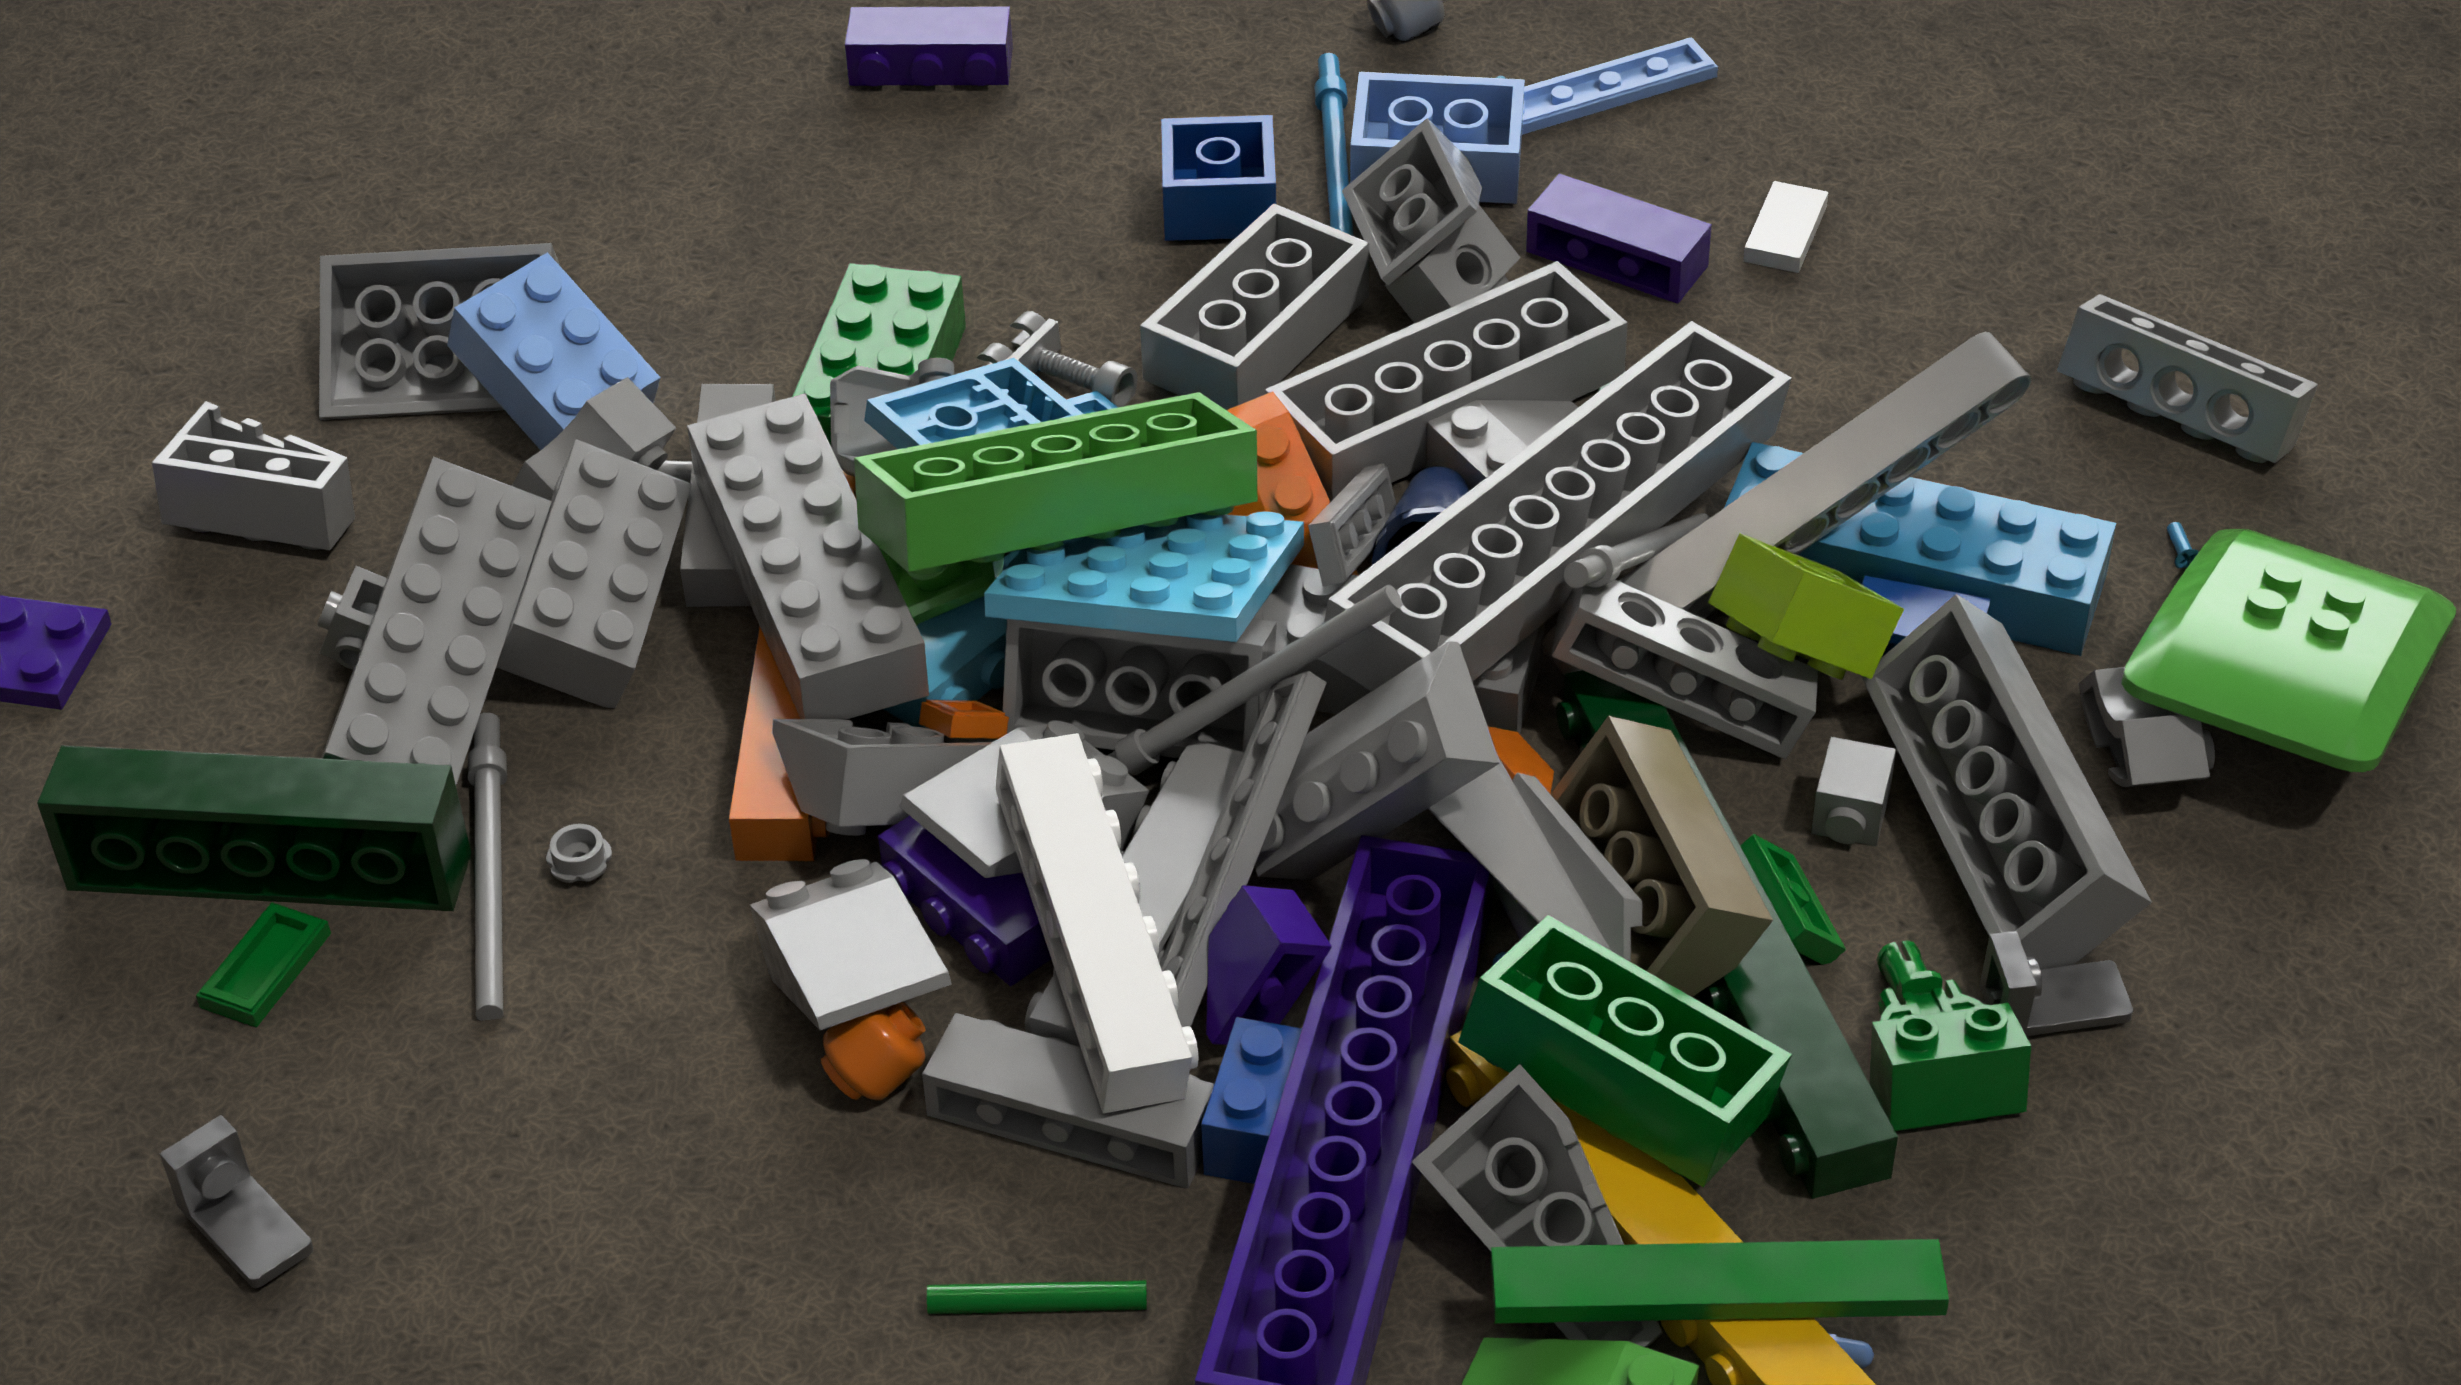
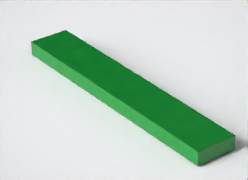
(1718, 1281)

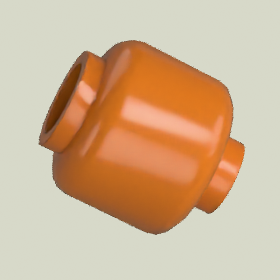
(874, 1052)

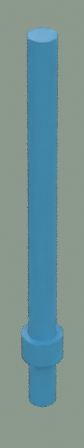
(1331, 100)

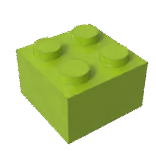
(1804, 609)

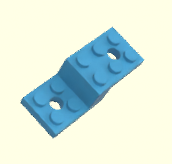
(973, 404)

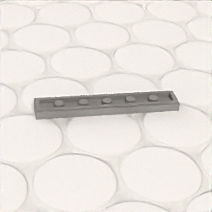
(1240, 832)

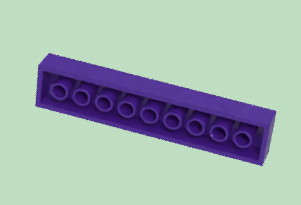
(1350, 1121)

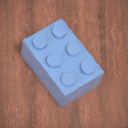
(1473, 112)
(543, 348)

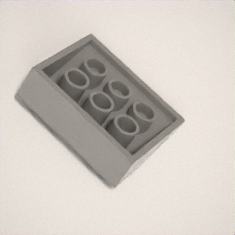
(391, 325)

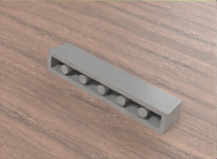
(1166, 855)

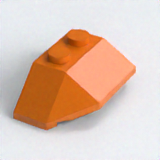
(1284, 470)

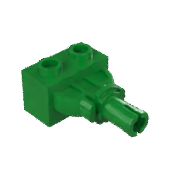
(1941, 1051)

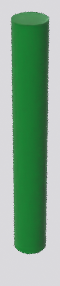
(1037, 1297)

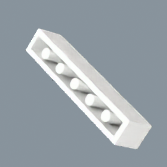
(1094, 924)

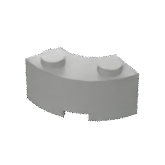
(613, 420)
(2143, 738)

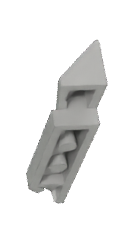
(1541, 856)

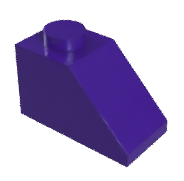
(1260, 958)

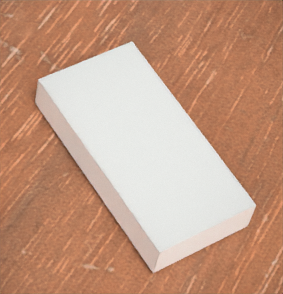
(1785, 227)

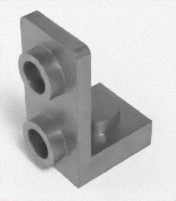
(2055, 996)
(229, 1205)

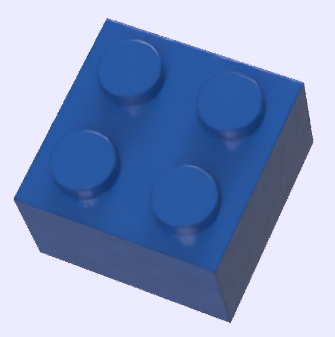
(1216, 175)

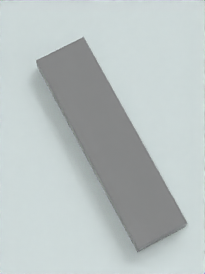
(1351, 523)

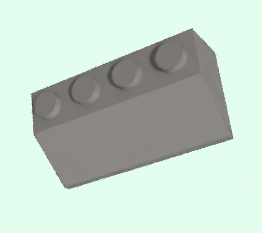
(1379, 766)

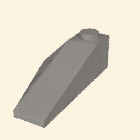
(862, 773)
(1526, 1182)

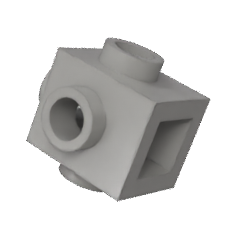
(350, 616)

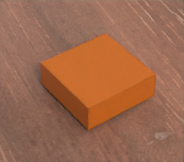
(963, 719)

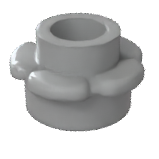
(578, 853)

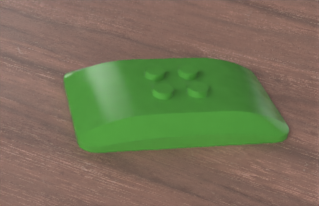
(2290, 648)

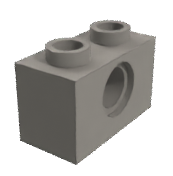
(1456, 269)

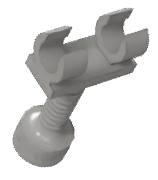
(1038, 350)

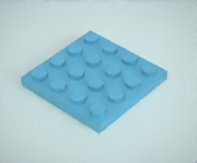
(1173, 580)

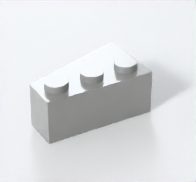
(252, 484)

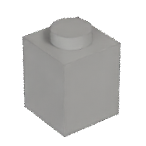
(1853, 791)

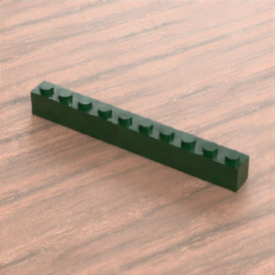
(1824, 1106)

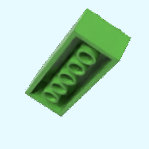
(1055, 482)

